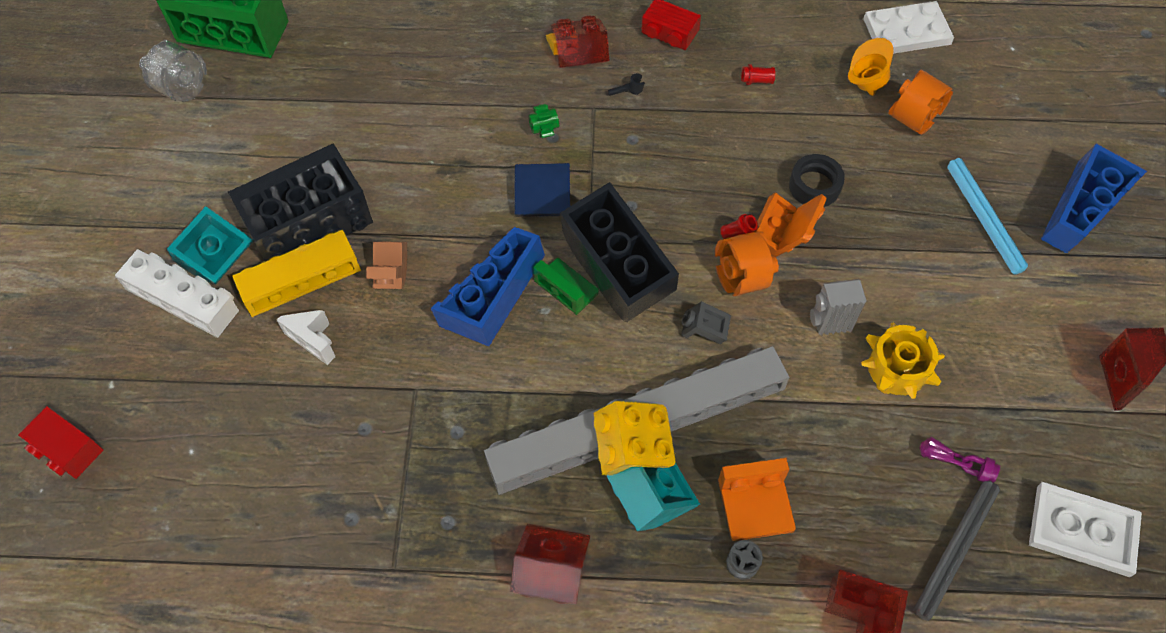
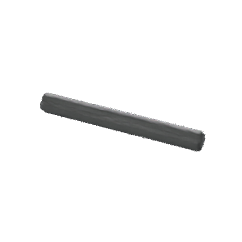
(956, 551)

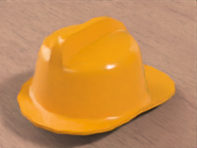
(871, 65)

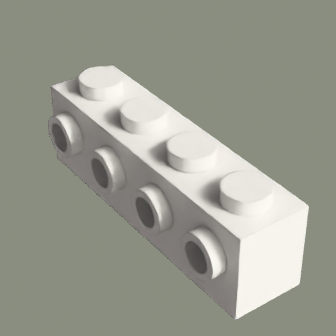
(178, 292)

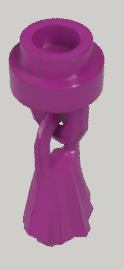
(936, 450)

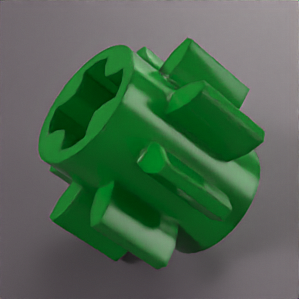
(543, 121)

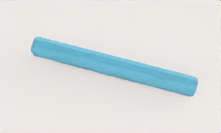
(987, 216)

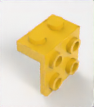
(633, 436)

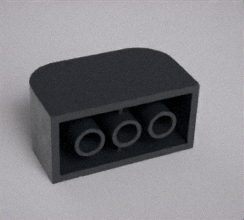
(618, 253)

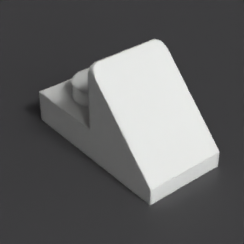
(307, 331)

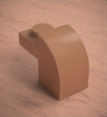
(388, 265)

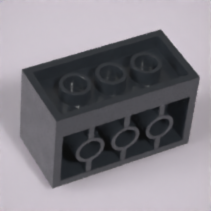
(302, 203)

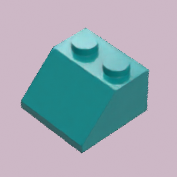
(209, 246)
(653, 495)

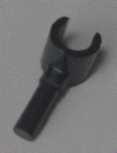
(634, 86)

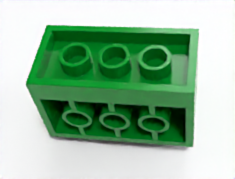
(227, 25)

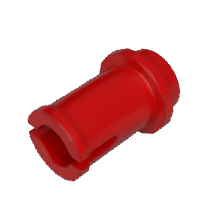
(758, 75)
(744, 225)

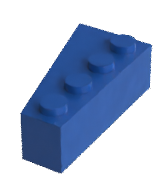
(1091, 193)
(492, 289)

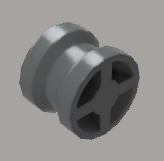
(747, 553)

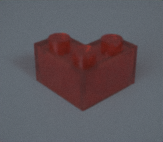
(867, 602)

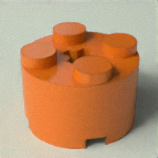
(921, 102)
(745, 263)

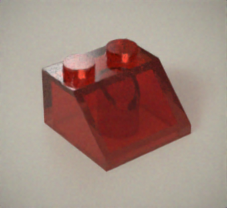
(1133, 363)
(550, 564)

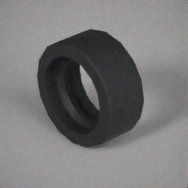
(821, 164)

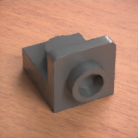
(706, 322)

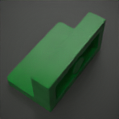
(565, 284)

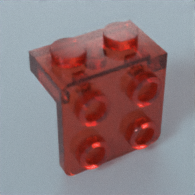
(580, 41)

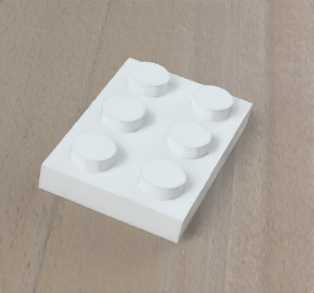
(910, 26)
(1086, 529)

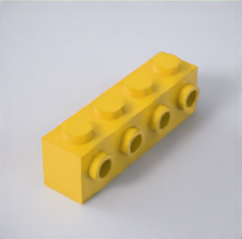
(296, 273)

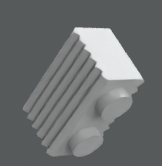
(838, 306)

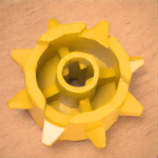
(903, 360)

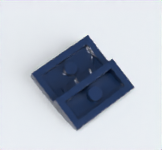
(541, 189)

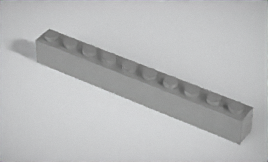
(687, 401)

